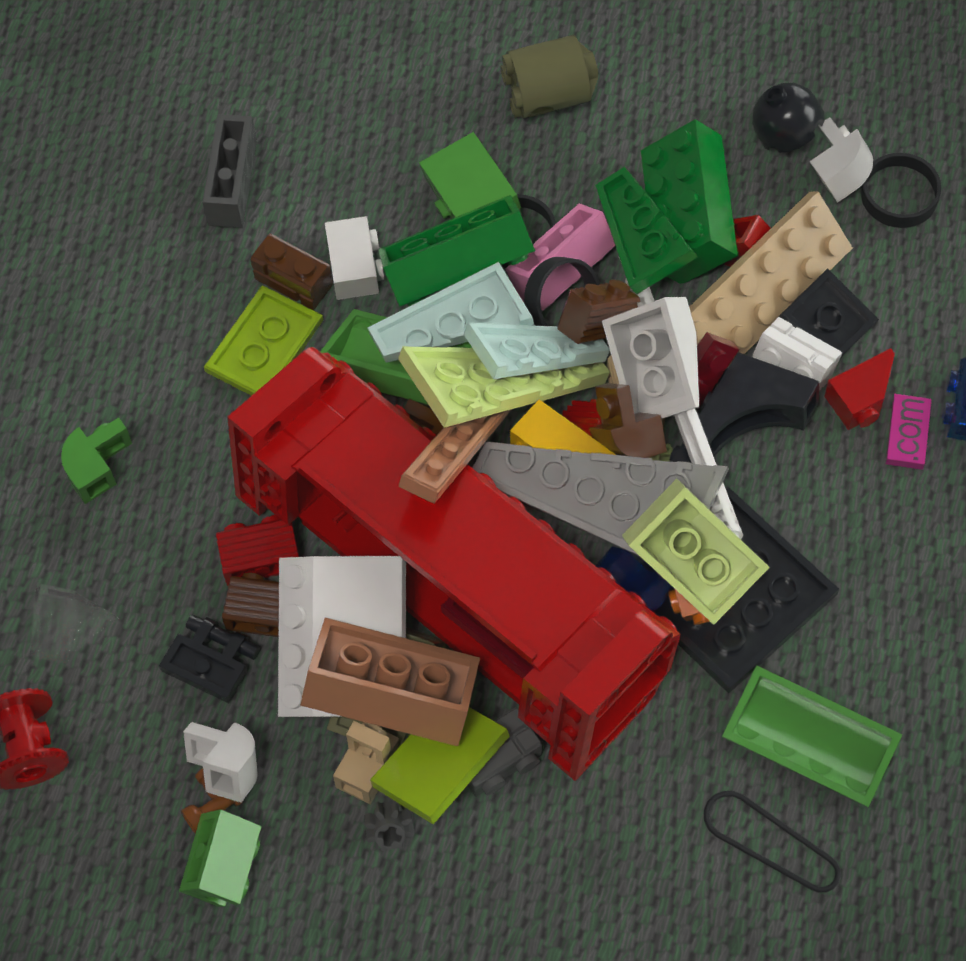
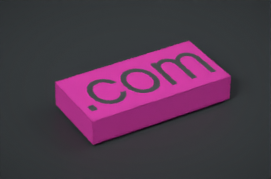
(908, 431)

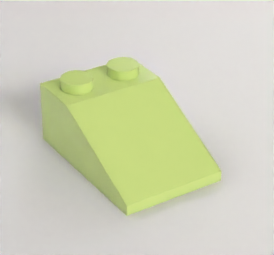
(695, 551)

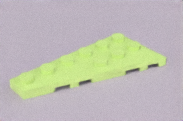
(463, 389)

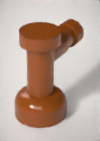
(192, 813)

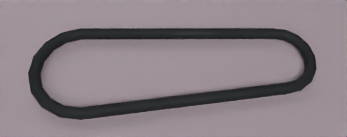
(713, 830)

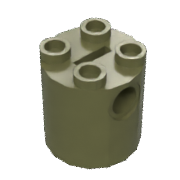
(549, 76)

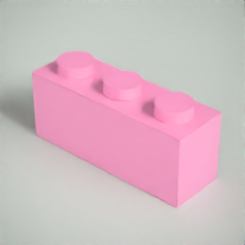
(578, 235)

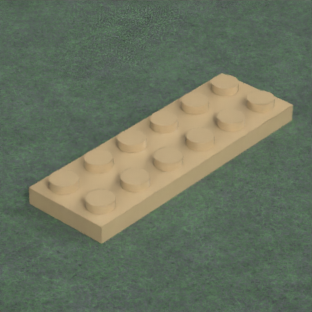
(771, 274)

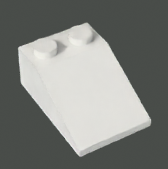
(656, 356)

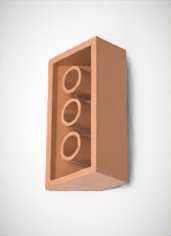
(390, 681)

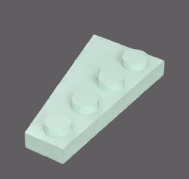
(445, 315)

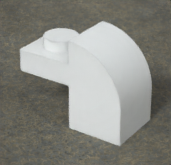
(845, 163)
(226, 759)

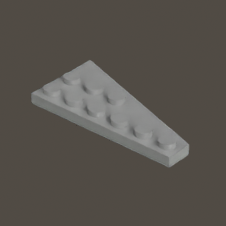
(592, 489)

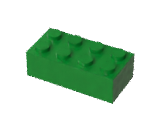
(690, 186)
(455, 250)

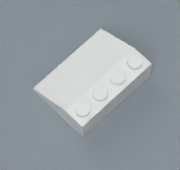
(341, 588)

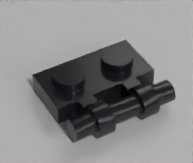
(205, 668)

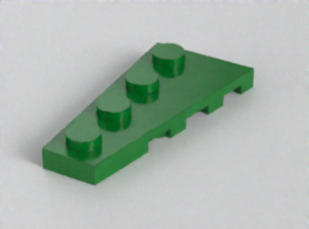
(641, 232)

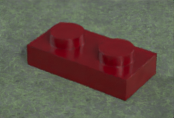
(713, 358)

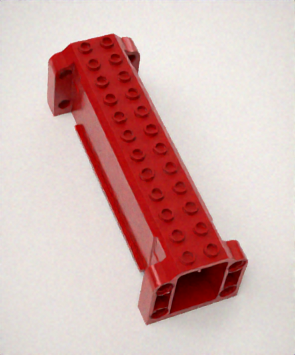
(334, 456)

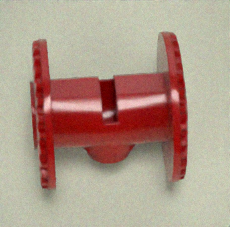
(25, 740)

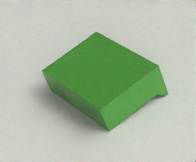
(465, 178)

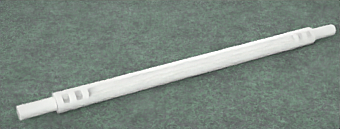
(698, 447)

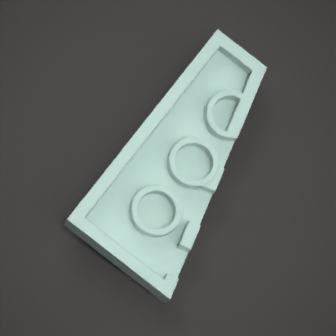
(529, 349)

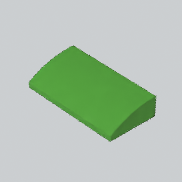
(356, 348)
(812, 736)

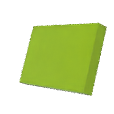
(263, 341)
(432, 774)

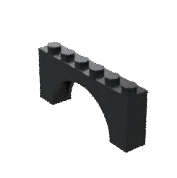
(753, 397)

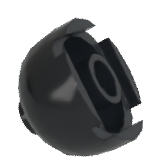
(786, 117)

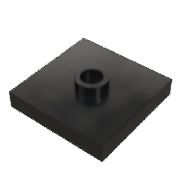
(830, 313)

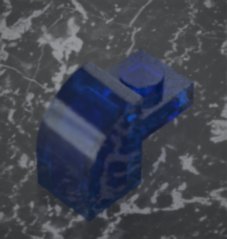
(635, 577)

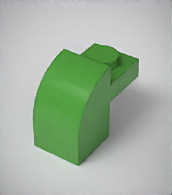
(86, 456)

